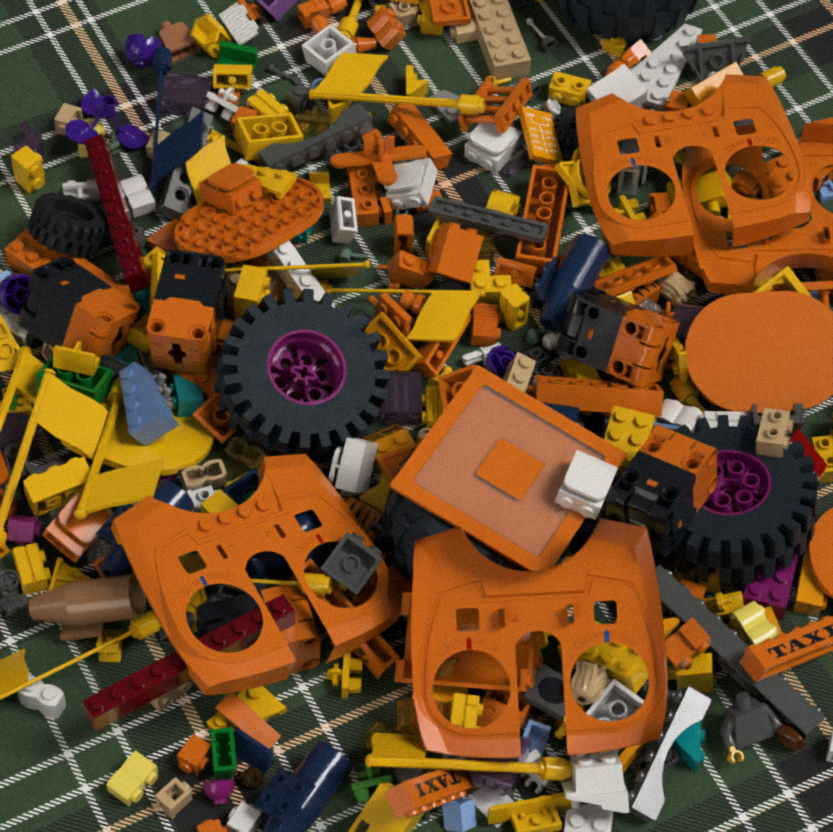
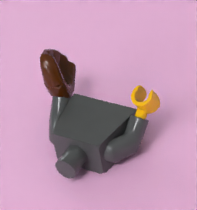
(751, 723)

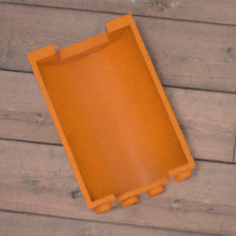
(477, 667)

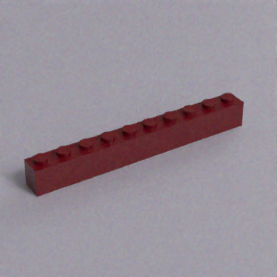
(117, 213)
(172, 671)

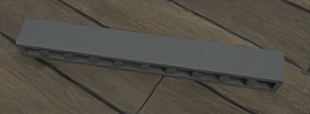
(729, 649)

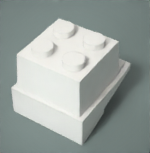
(598, 781)

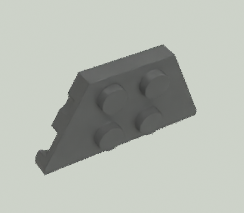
(714, 55)

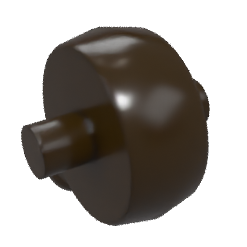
(251, 777)

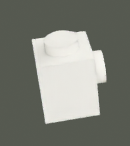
(244, 818)

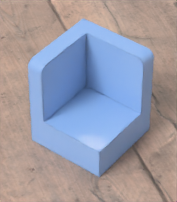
(538, 734)
(459, 815)

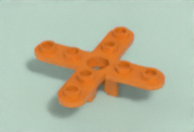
(383, 160)

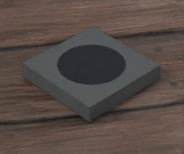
(547, 692)

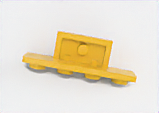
(531, 814)

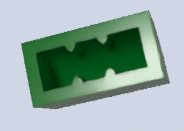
(223, 753)

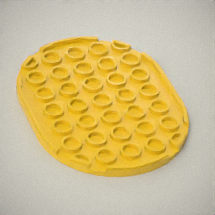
(180, 447)

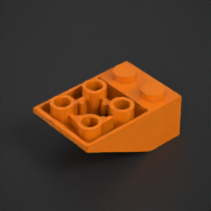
(495, 703)

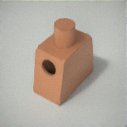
(178, 40)

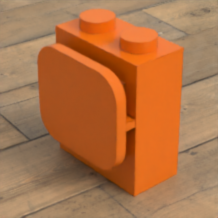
(231, 187)
(454, 252)
(74, 535)

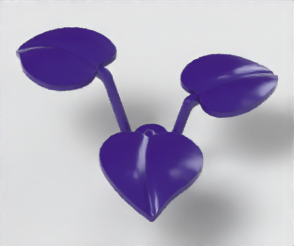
(103, 106)

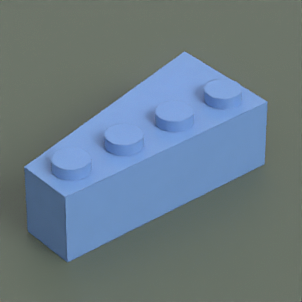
(144, 405)

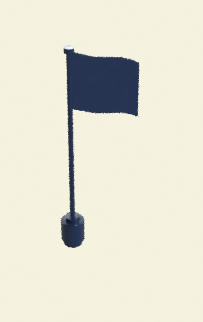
(180, 144)

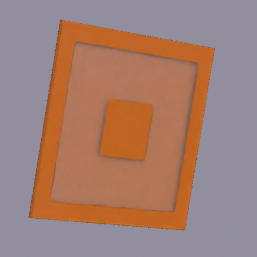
(498, 469)

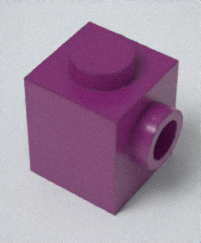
(23, 529)

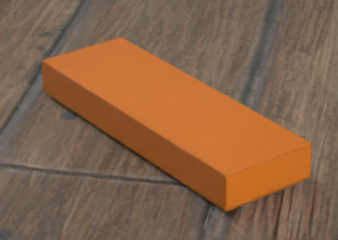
(247, 720)

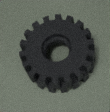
(564, 129)

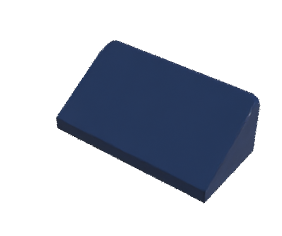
(253, 751)

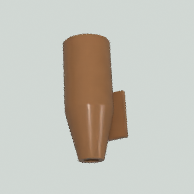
(88, 604)

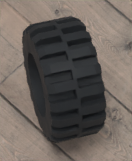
(68, 225)

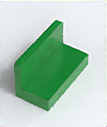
(237, 54)

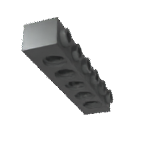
(169, 204)

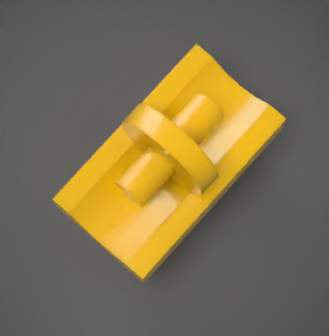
(628, 207)
(724, 604)
(350, 665)

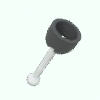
(548, 42)

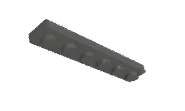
(488, 219)

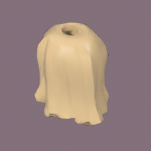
(677, 289)
(588, 682)

